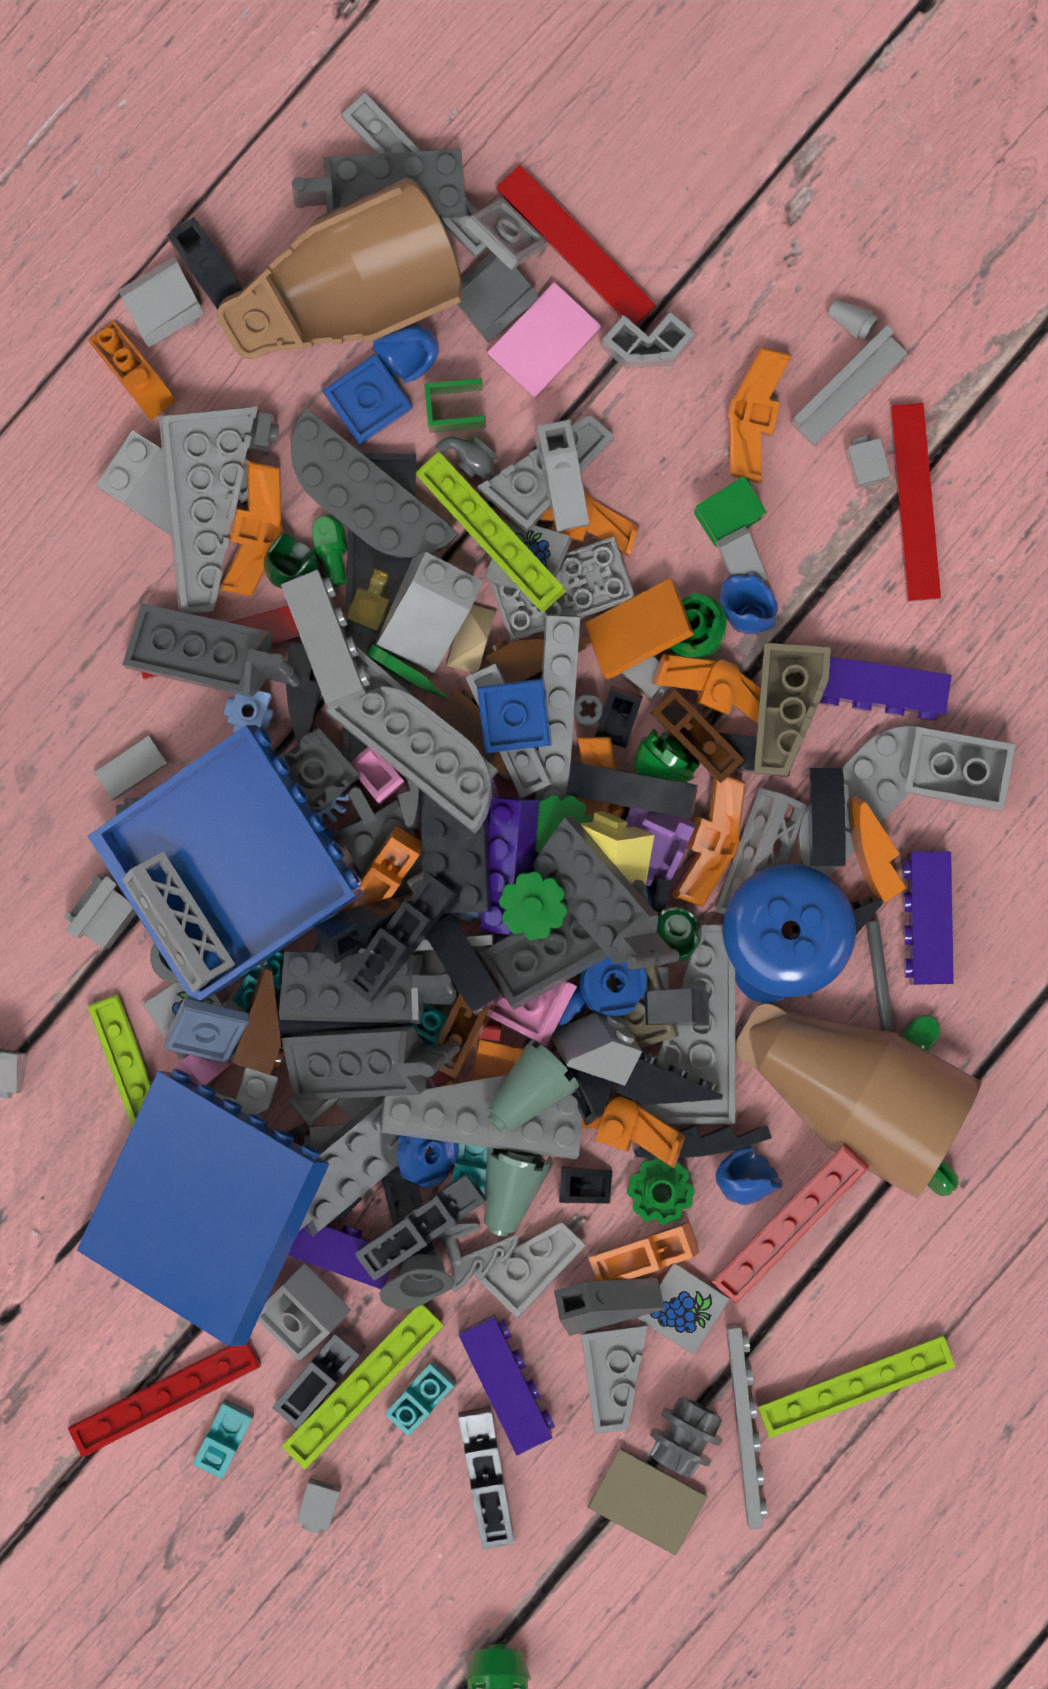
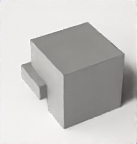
(100, 913)

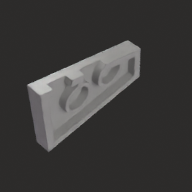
(532, 1268)
(612, 1374)

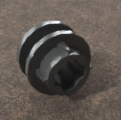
(686, 1437)

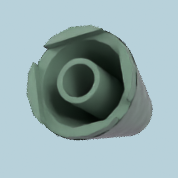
(529, 1088)
(511, 1187)

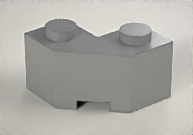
(637, 350)
(255, 1091)

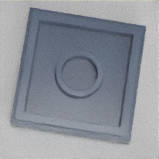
(205, 1030)

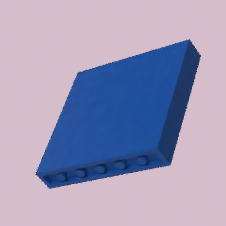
(240, 848)
(203, 1206)

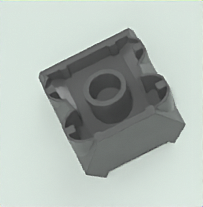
(495, 296)
(319, 769)

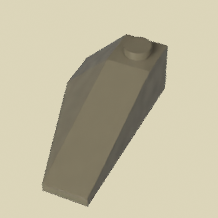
(789, 696)

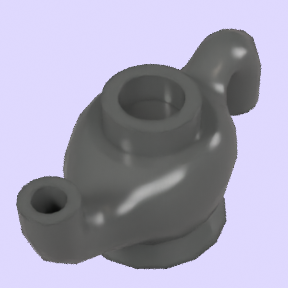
(474, 456)

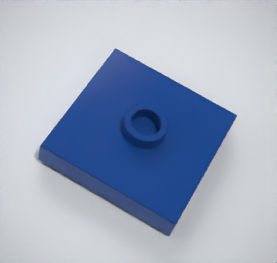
(367, 399)
(514, 716)

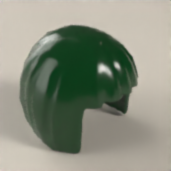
(288, 560)
(680, 930)

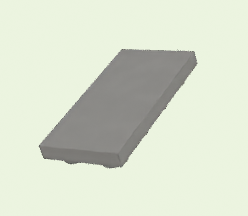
(593, 583)

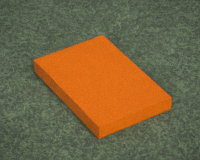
(639, 628)

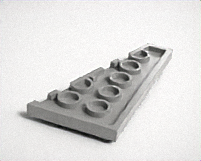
(203, 484)
(709, 1049)
(460, 1116)

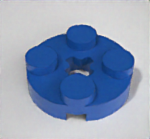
(626, 995)
(416, 1167)

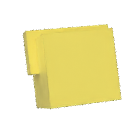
(625, 847)

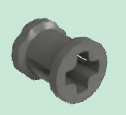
(587, 720)

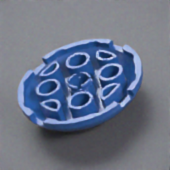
(755, 937)

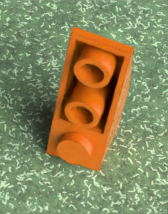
(132, 370)

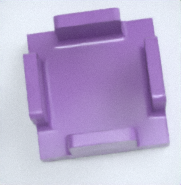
(669, 842)

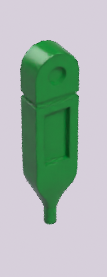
(403, 670)

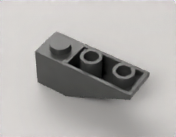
(606, 1303)

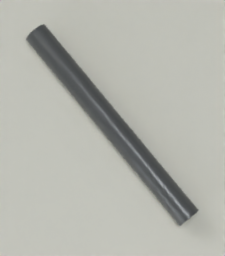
(880, 976)

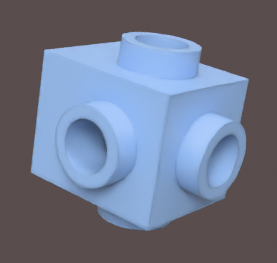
(260, 703)

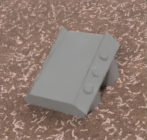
(161, 302)

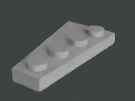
(521, 487)

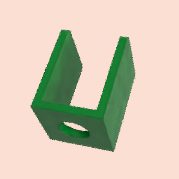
(451, 387)
(729, 510)

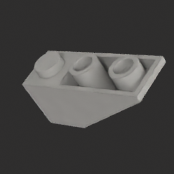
(562, 474)

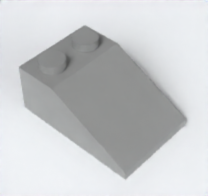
(138, 480)
(428, 611)
(960, 769)

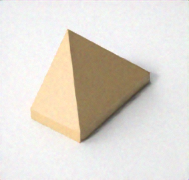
(472, 640)

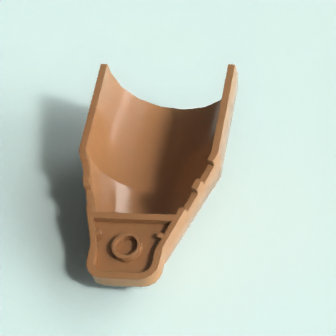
(349, 277)
(862, 1090)

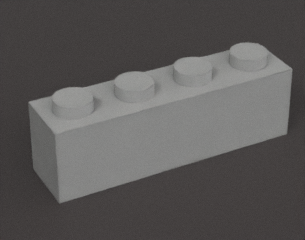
(325, 640)

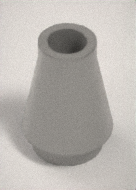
(855, 319)

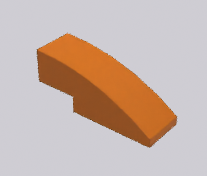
(874, 851)
(387, 868)
(645, 1254)

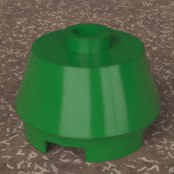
(708, 626)
(664, 758)
(497, 1669)

